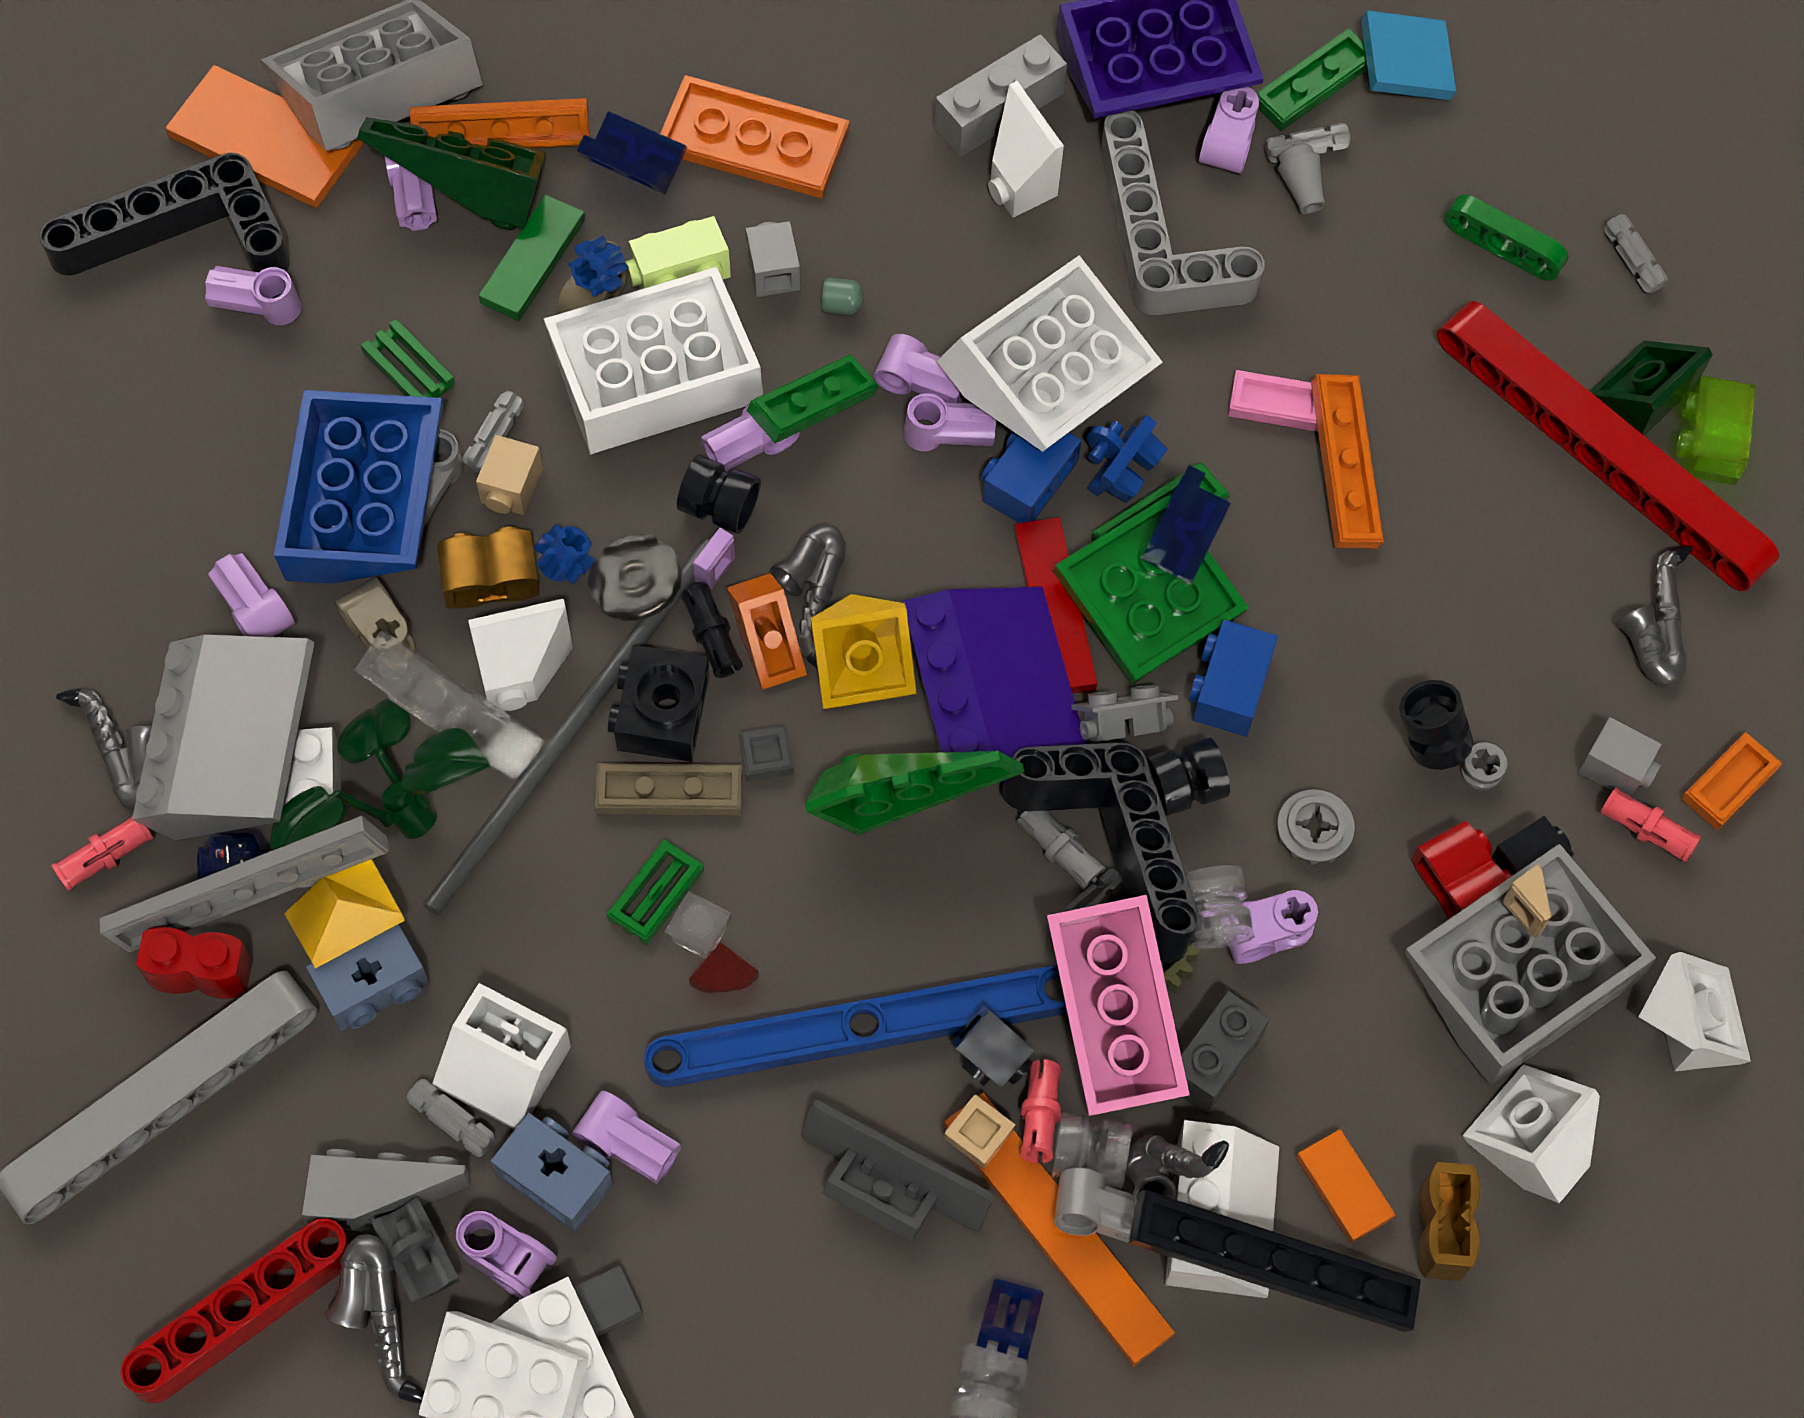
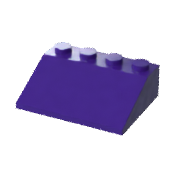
(1154, 51)
(992, 670)

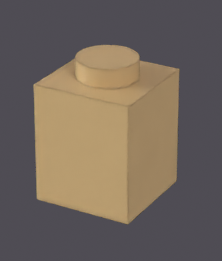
(509, 475)

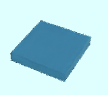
(1408, 55)

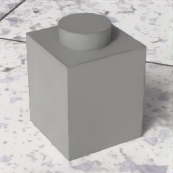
(773, 258)
(1621, 758)

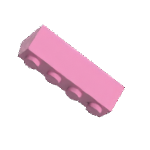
(1118, 1005)

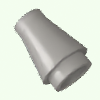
(1302, 174)

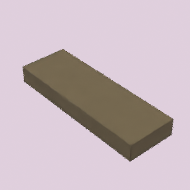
(668, 789)

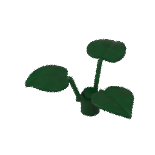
(437, 763)

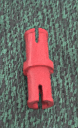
(1650, 824)
(73, 868)
(1041, 1111)

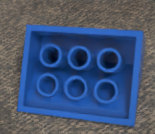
(357, 486)

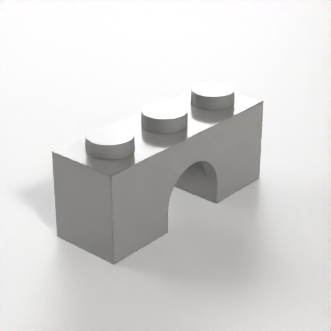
(972, 108)

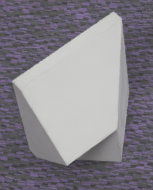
(1697, 1013)

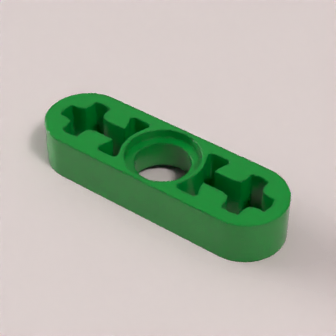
(1526, 250)

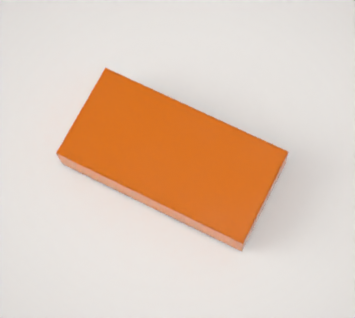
(1731, 781)
(1345, 1186)

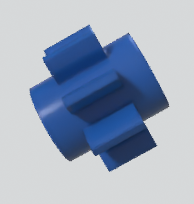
(598, 266)
(564, 553)

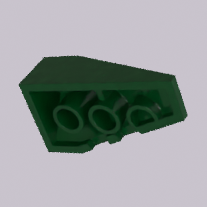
(489, 179)

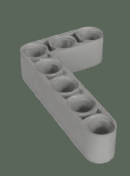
(1149, 230)

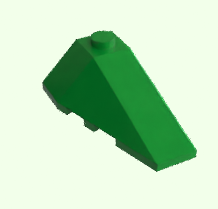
(884, 788)

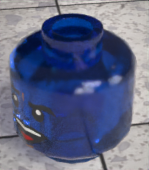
(226, 851)

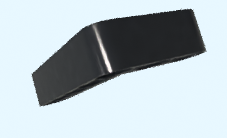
(172, 215)
(1123, 788)

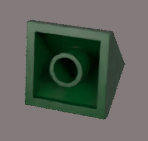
(1652, 381)

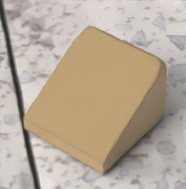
(1529, 901)

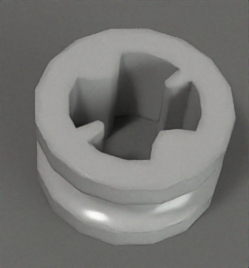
(1490, 755)

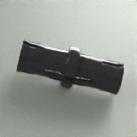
(711, 630)

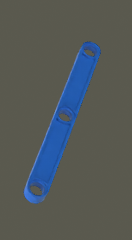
(827, 1032)

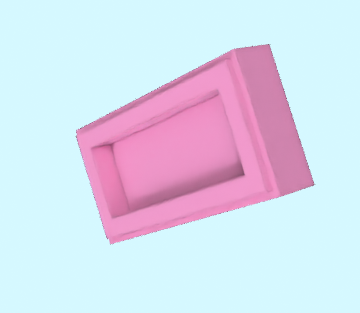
(1273, 400)

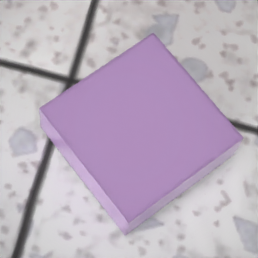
(714, 558)

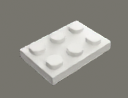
(499, 1374)

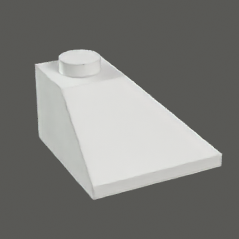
(1025, 156)
(521, 651)
(1538, 1131)

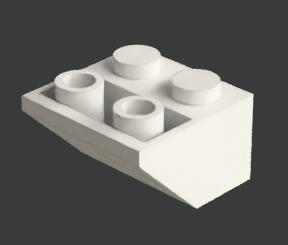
(500, 1056)

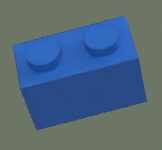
(1027, 477)
(1234, 677)

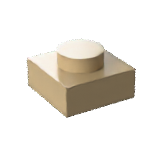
(979, 1131)

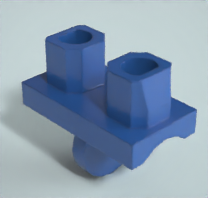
(1136, 444)

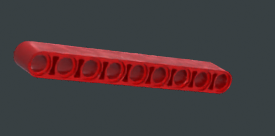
(1608, 446)

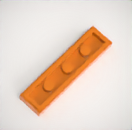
(520, 122)
(1347, 461)

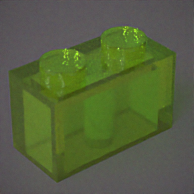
(1716, 429)

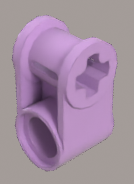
(1231, 130)
(1272, 930)
(511, 1260)

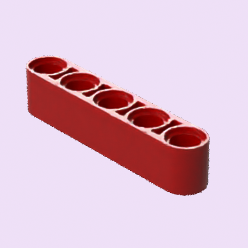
(211, 1313)

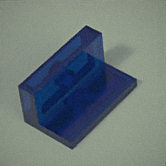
(634, 152)
(1186, 528)

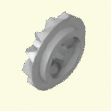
(1331, 814)

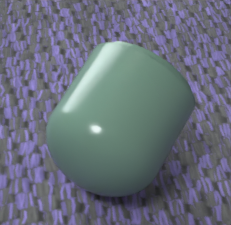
(841, 296)

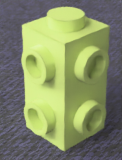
(677, 253)

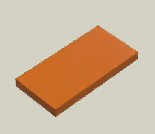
(245, 119)
(756, 136)

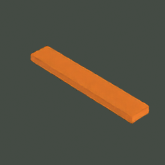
(1080, 1260)

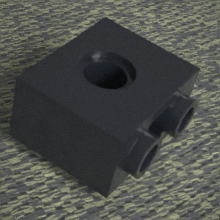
(646, 681)

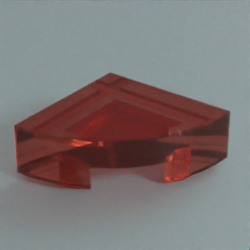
(723, 972)

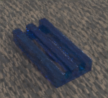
(1006, 1335)

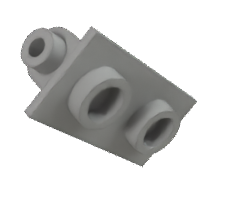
(1107, 713)

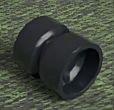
(715, 493)
(1436, 724)
(1173, 781)

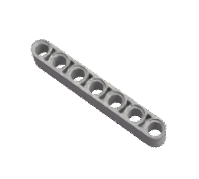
(155, 1097)

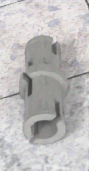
(1062, 847)

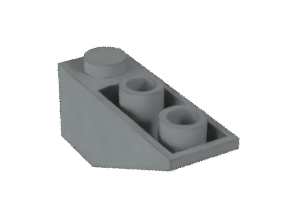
(363, 1189)

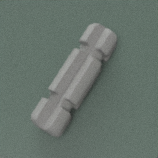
(1336, 138)
(1635, 253)
(496, 423)
(450, 1117)

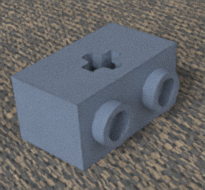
(349, 995)
(565, 1196)

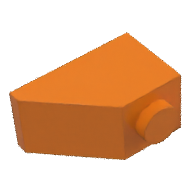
(767, 630)

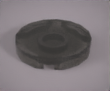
(635, 577)

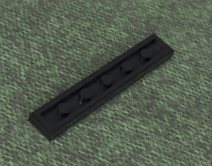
(1274, 1261)

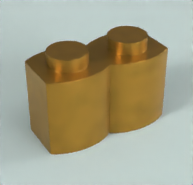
(488, 568)
(1451, 1232)

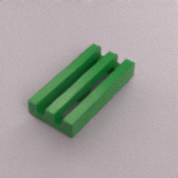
(386, 340)
(632, 924)

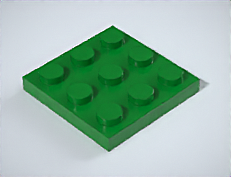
(1137, 607)

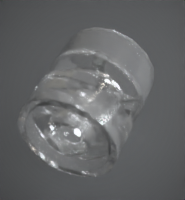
(1219, 899)
(1107, 1140)
(989, 1383)

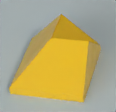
(863, 651)
(343, 912)

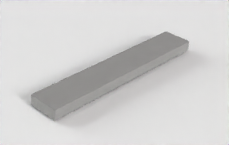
(248, 882)

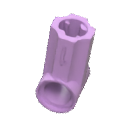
(412, 197)
(254, 293)
(910, 367)
(951, 424)
(740, 441)
(253, 606)
(615, 1131)

